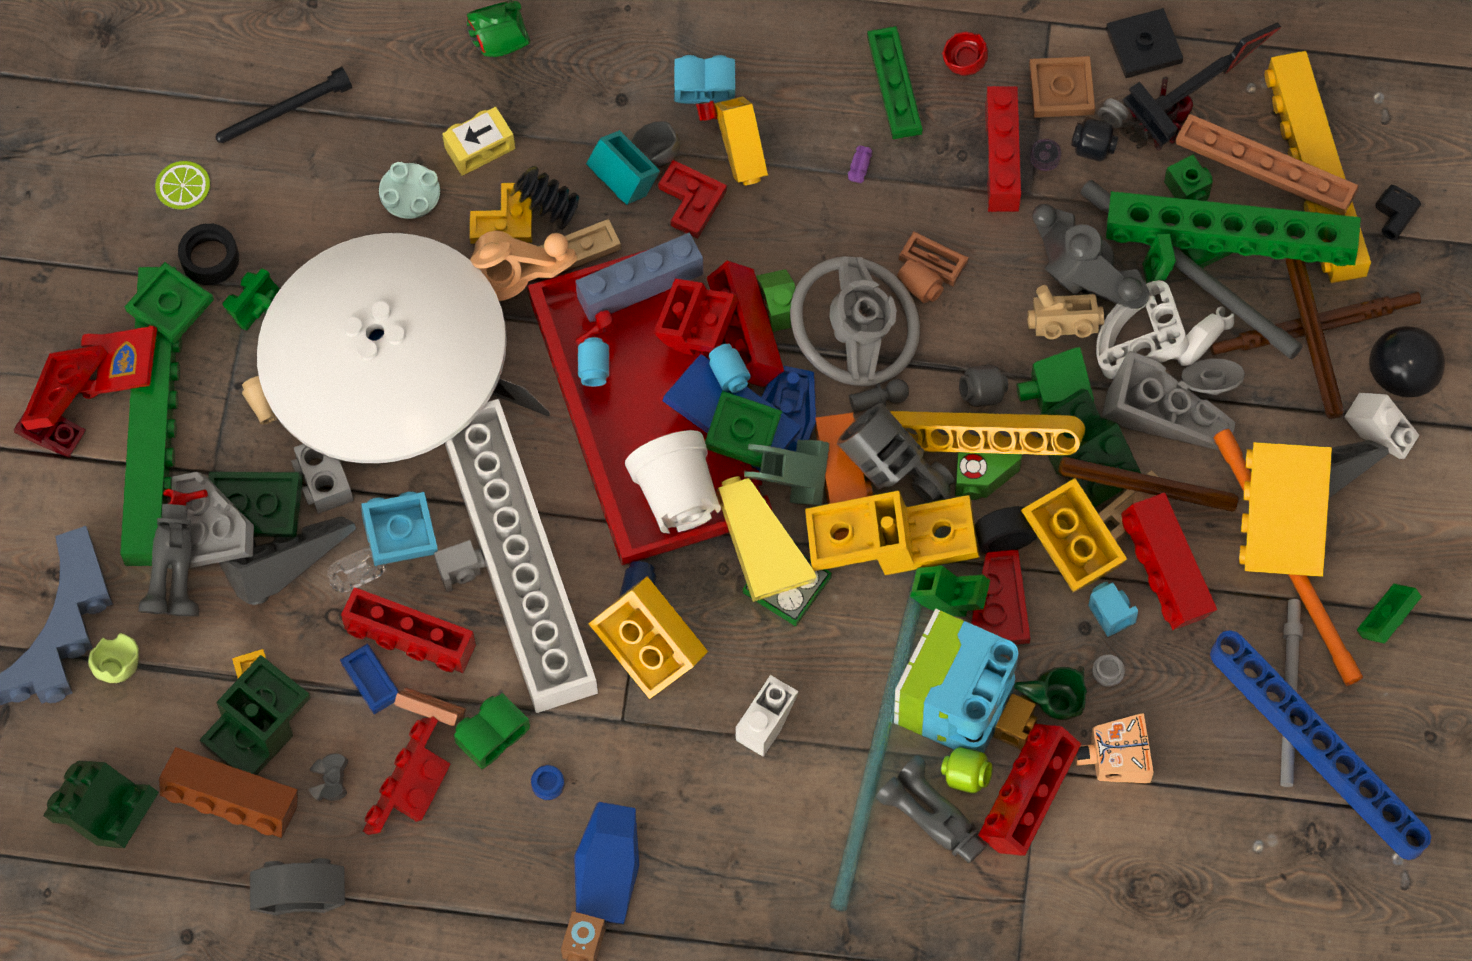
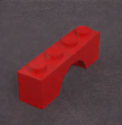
(1003, 149)

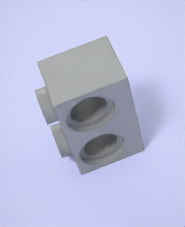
(316, 476)

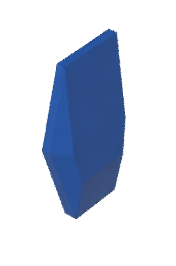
(795, 396)
(607, 863)

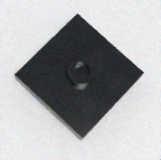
(1144, 43)

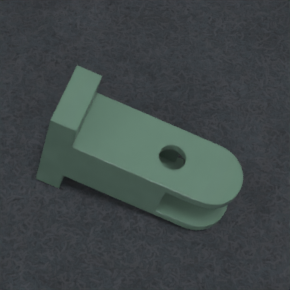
(800, 469)

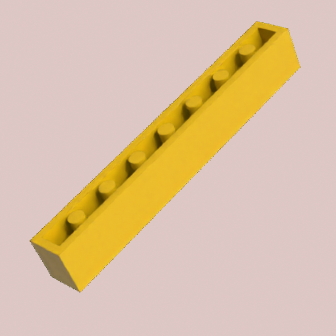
(1310, 139)

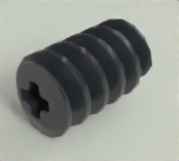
(546, 195)

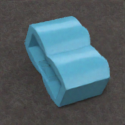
(704, 79)

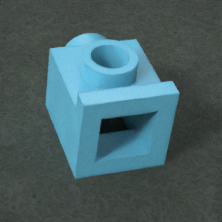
(1112, 608)

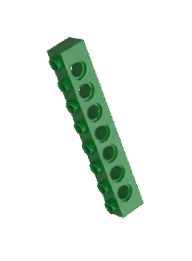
(1246, 220)

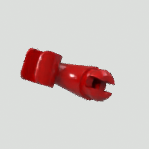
(706, 111)

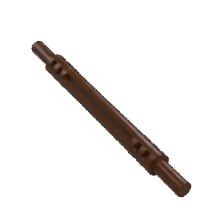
(1329, 320)

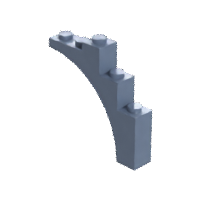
(65, 635)

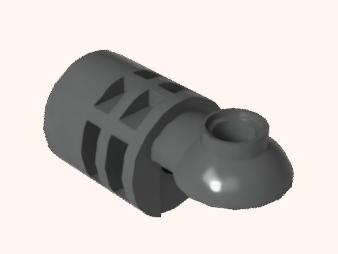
(889, 452)

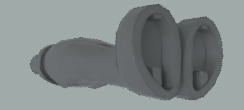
(173, 547)
(945, 825)

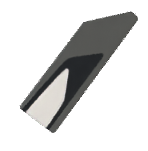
(518, 395)

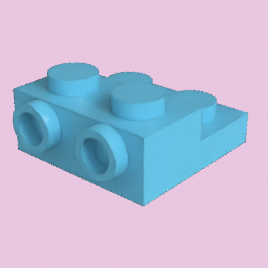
(398, 528)

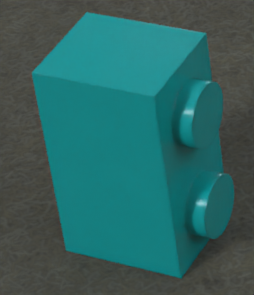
(622, 167)

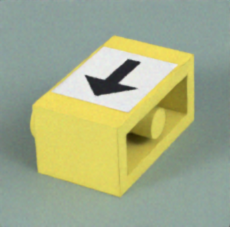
(478, 140)

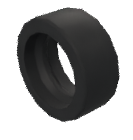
(201, 234)
(1004, 530)

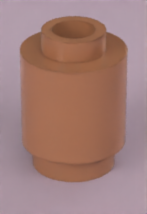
(921, 281)

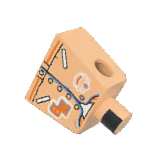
(1119, 751)

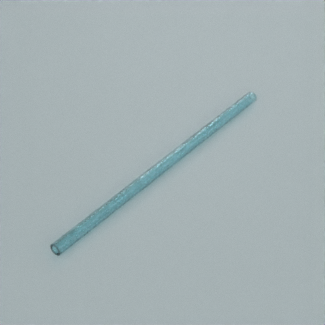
(876, 754)

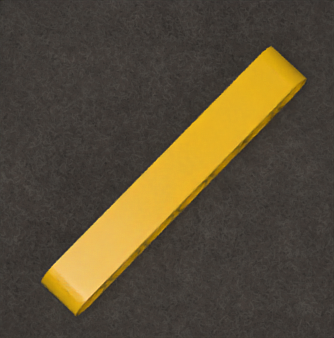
(990, 438)

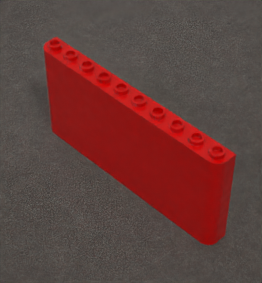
(625, 410)

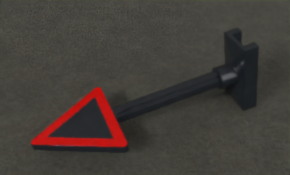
(1154, 112)

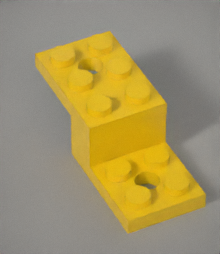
(891, 533)

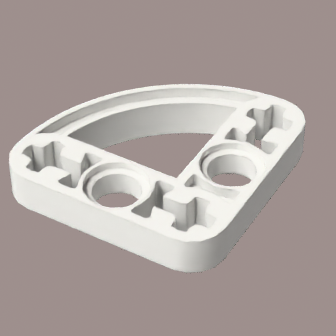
(1162, 333)

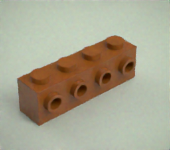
(228, 792)

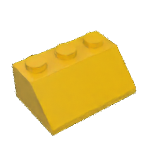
(1074, 535)
(648, 637)

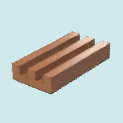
(934, 261)
(429, 706)

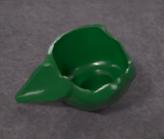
(1058, 692)

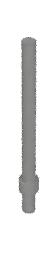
(1292, 633)

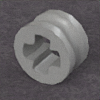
(1113, 112)

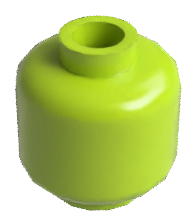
(967, 770)

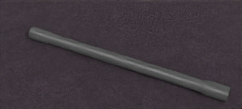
(1277, 336)

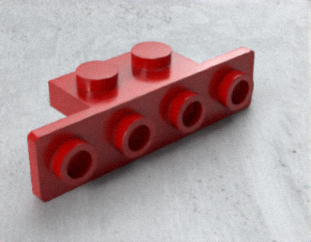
(412, 782)

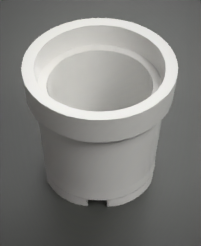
(675, 479)

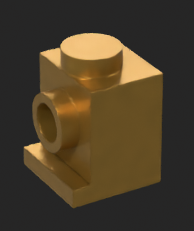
(1016, 721)

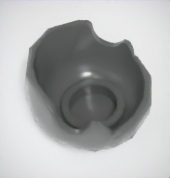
(658, 142)

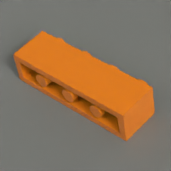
(842, 477)

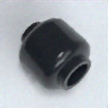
(1094, 139)

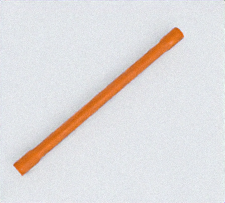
(1340, 655)

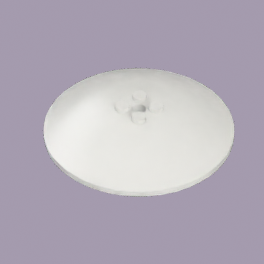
(392, 393)

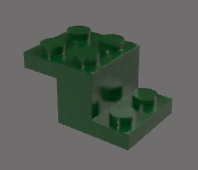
(1101, 444)
(255, 717)
(100, 803)

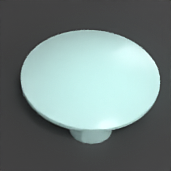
(409, 190)

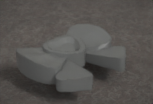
(332, 768)

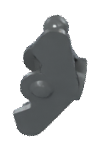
(1085, 261)

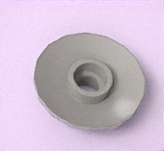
(1213, 376)

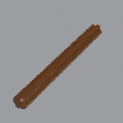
(1315, 338)
(1148, 484)

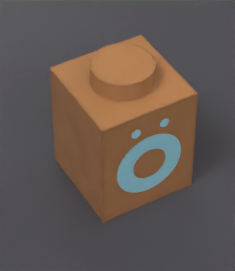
(583, 938)

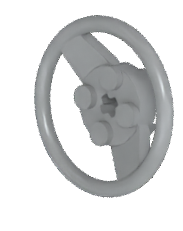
(858, 332)

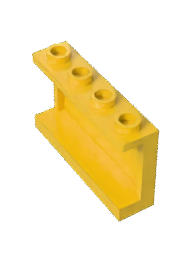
(1286, 509)

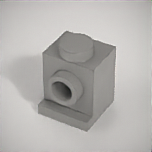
(459, 564)

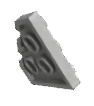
(216, 525)

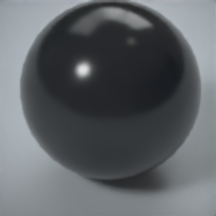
(1407, 361)

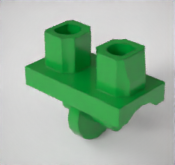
(254, 300)

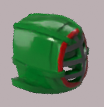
(497, 29)

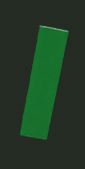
(894, 82)

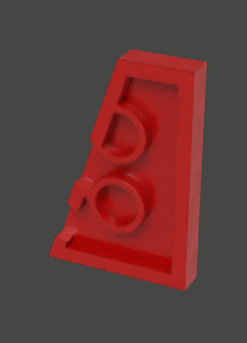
(60, 383)
(1005, 601)

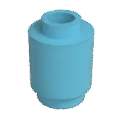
(593, 362)
(729, 368)

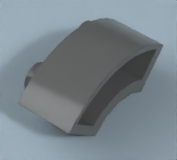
(297, 887)

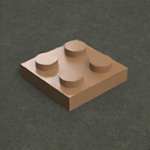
(1062, 87)

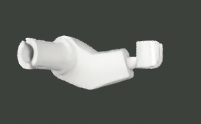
(1204, 335)

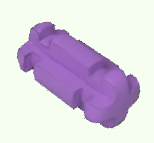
(859, 164)

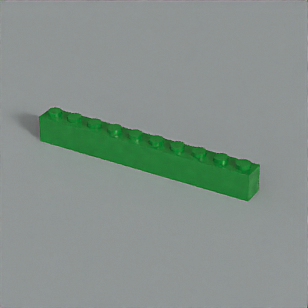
(149, 447)

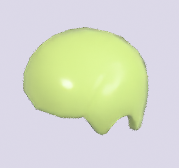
(114, 659)

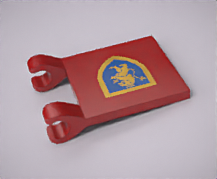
(127, 361)

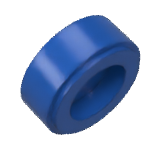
(547, 782)

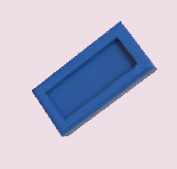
(370, 678)

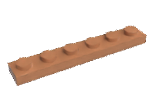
(1267, 164)

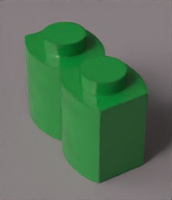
(491, 730)

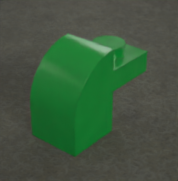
(942, 590)

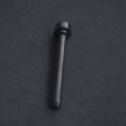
(335, 82)

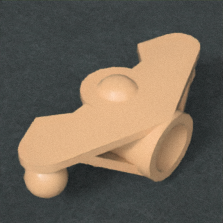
(513, 263)

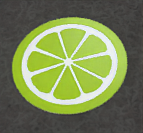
(182, 185)

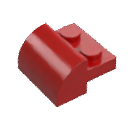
(695, 317)

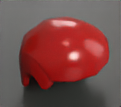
(965, 53)

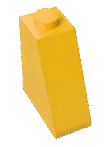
(741, 140)

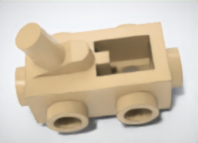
(1064, 314)

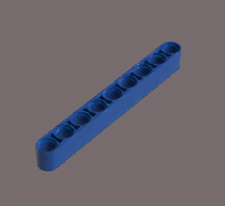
(1322, 760)

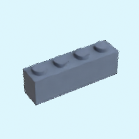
(639, 276)

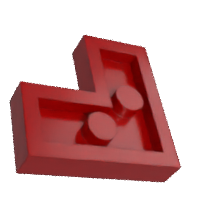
(698, 194)

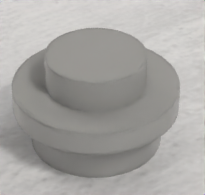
(1108, 670)

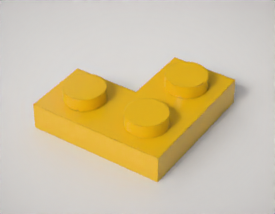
(513, 218)

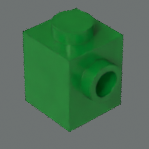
(1189, 180)

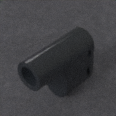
(1398, 209)

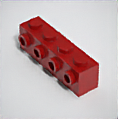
(750, 325)
(1168, 561)
(408, 630)
(1029, 789)

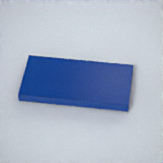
(697, 396)

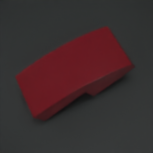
(59, 438)

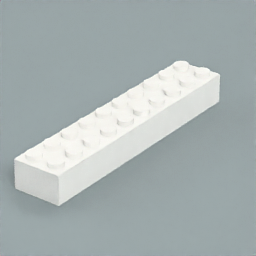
(520, 562)

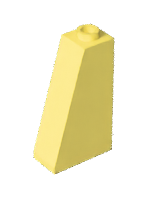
(761, 543)

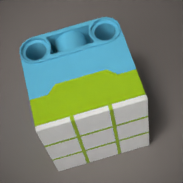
(956, 683)

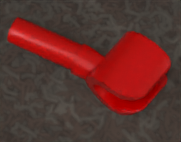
(605, 325)
(180, 498)

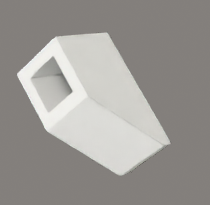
(1381, 421)
(766, 716)

